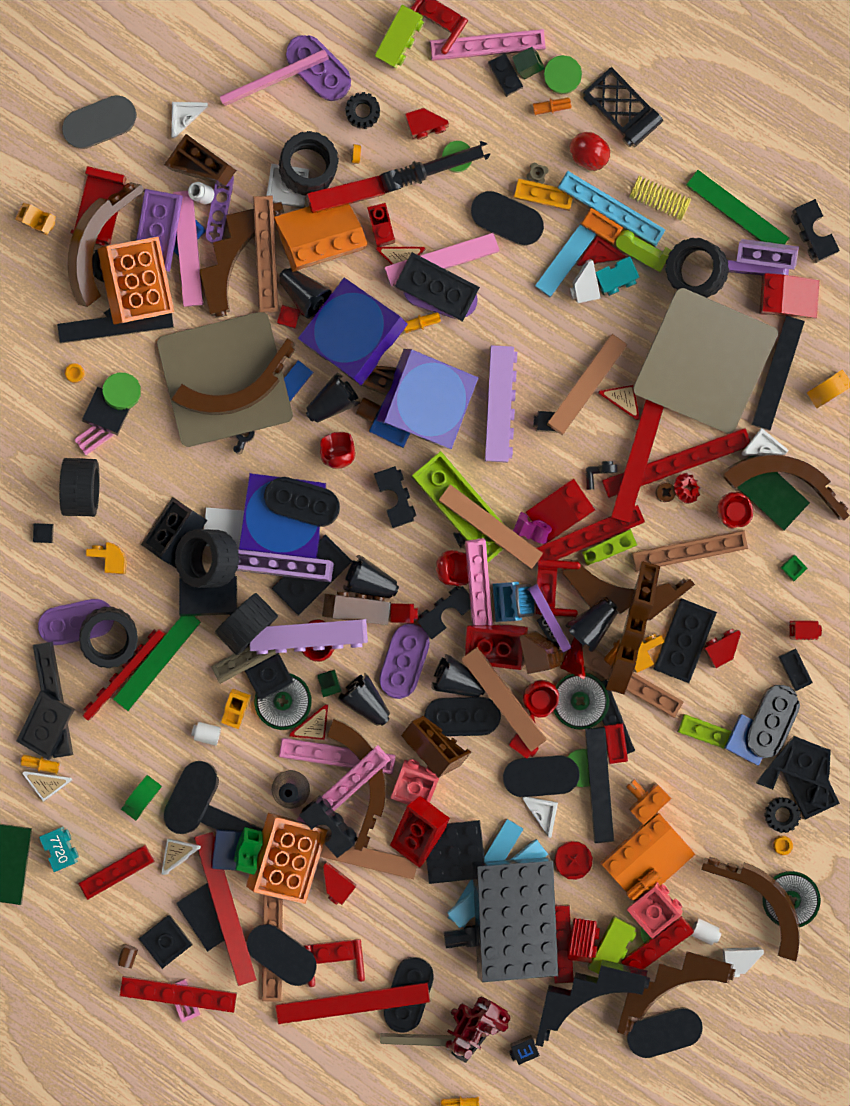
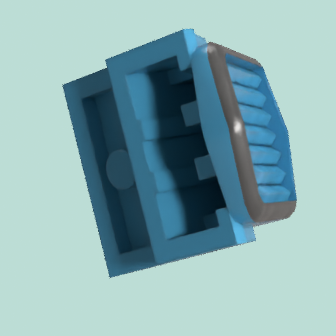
(512, 601)

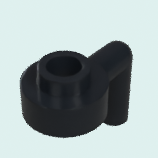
(238, 449)
(606, 467)

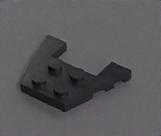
(803, 761)

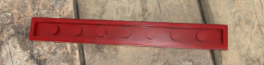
(684, 460)
(637, 461)
(226, 912)
(353, 1003)

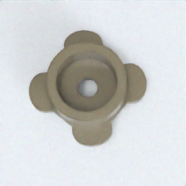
(543, 170)

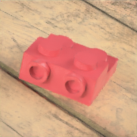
(414, 782)
(655, 909)

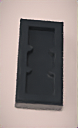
(795, 669)

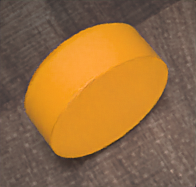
(356, 154)
(74, 373)
(783, 845)

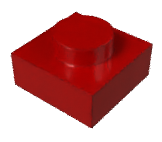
(288, 316)

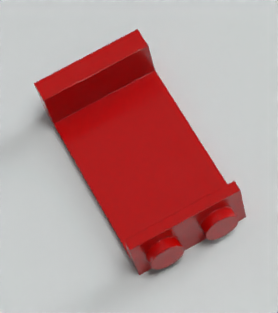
(100, 185)

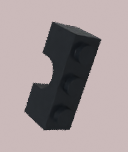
(819, 247)
(391, 480)
(432, 621)
(320, 813)

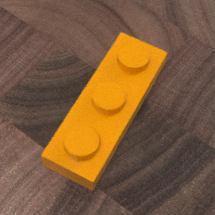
(542, 194)

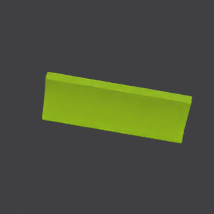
(435, 479)

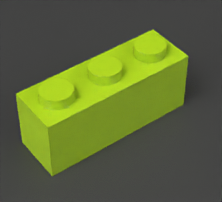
(399, 36)
(613, 943)

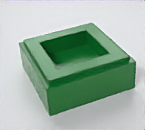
(793, 568)

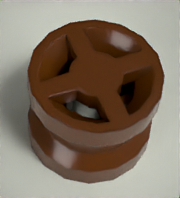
(668, 492)

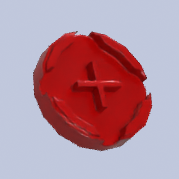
(573, 860)

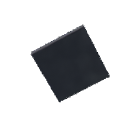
(103, 416)
(269, 676)
(165, 941)

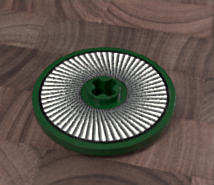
(595, 701)
(290, 714)
(806, 893)

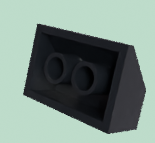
(169, 529)

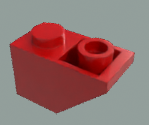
(423, 122)
(381, 225)
(403, 613)
(723, 649)

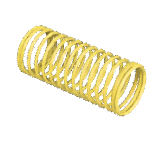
(636, 188)

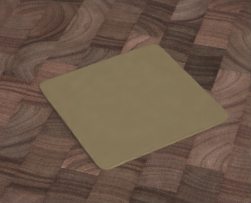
(705, 360)
(220, 362)

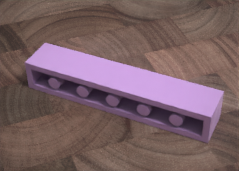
(499, 404)
(285, 565)
(310, 635)

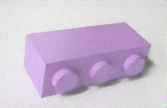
(767, 254)

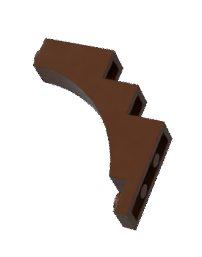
(217, 277)
(594, 590)
(634, 628)
(667, 978)

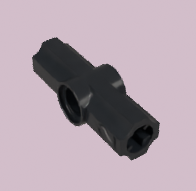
(460, 937)

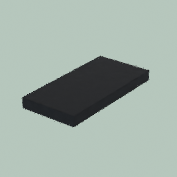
(436, 286)
(302, 592)
(685, 640)

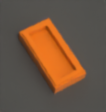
(601, 226)

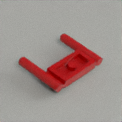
(443, 17)
(548, 584)
(336, 952)

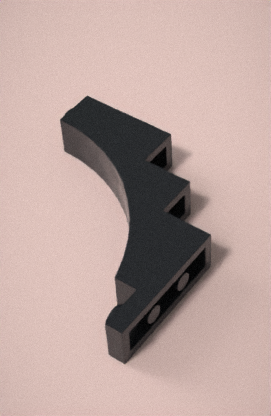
(611, 979)

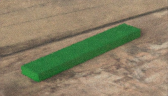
(735, 209)
(156, 661)

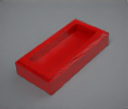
(616, 743)

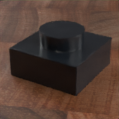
(43, 533)

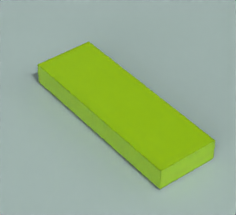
(704, 731)

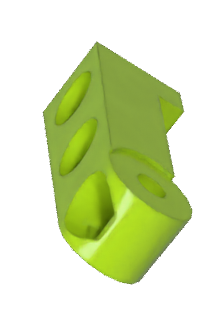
(642, 251)
(609, 548)

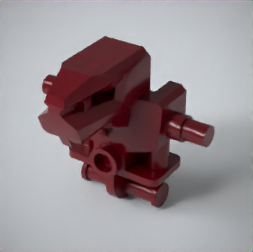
(475, 1023)

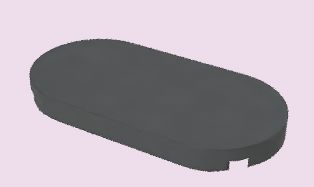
(99, 122)

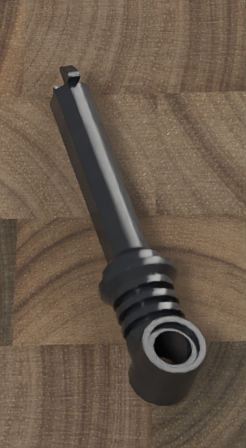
(418, 172)

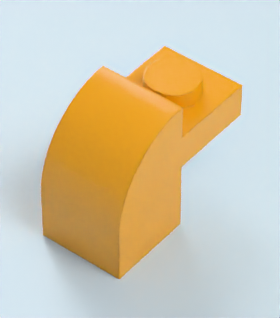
(35, 218)
(829, 389)
(114, 557)
(643, 658)
(235, 708)

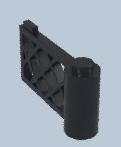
(638, 127)

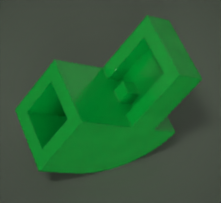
(141, 797)
(248, 850)

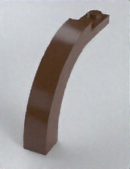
(84, 239)
(239, 400)
(756, 465)
(361, 747)
(772, 892)

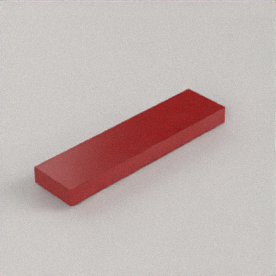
(345, 194)
(116, 872)

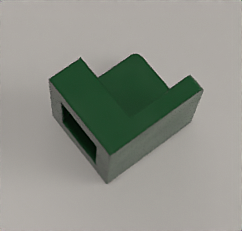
(528, 62)
(329, 683)

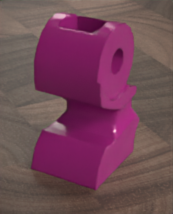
(535, 530)

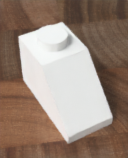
(585, 284)
(742, 958)

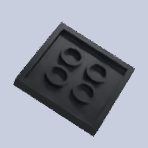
(456, 852)

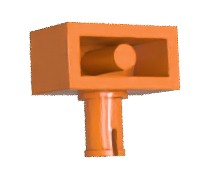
(648, 801)

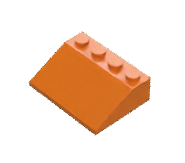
(320, 235)
(135, 280)
(648, 847)
(287, 858)

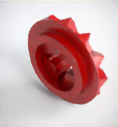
(686, 495)

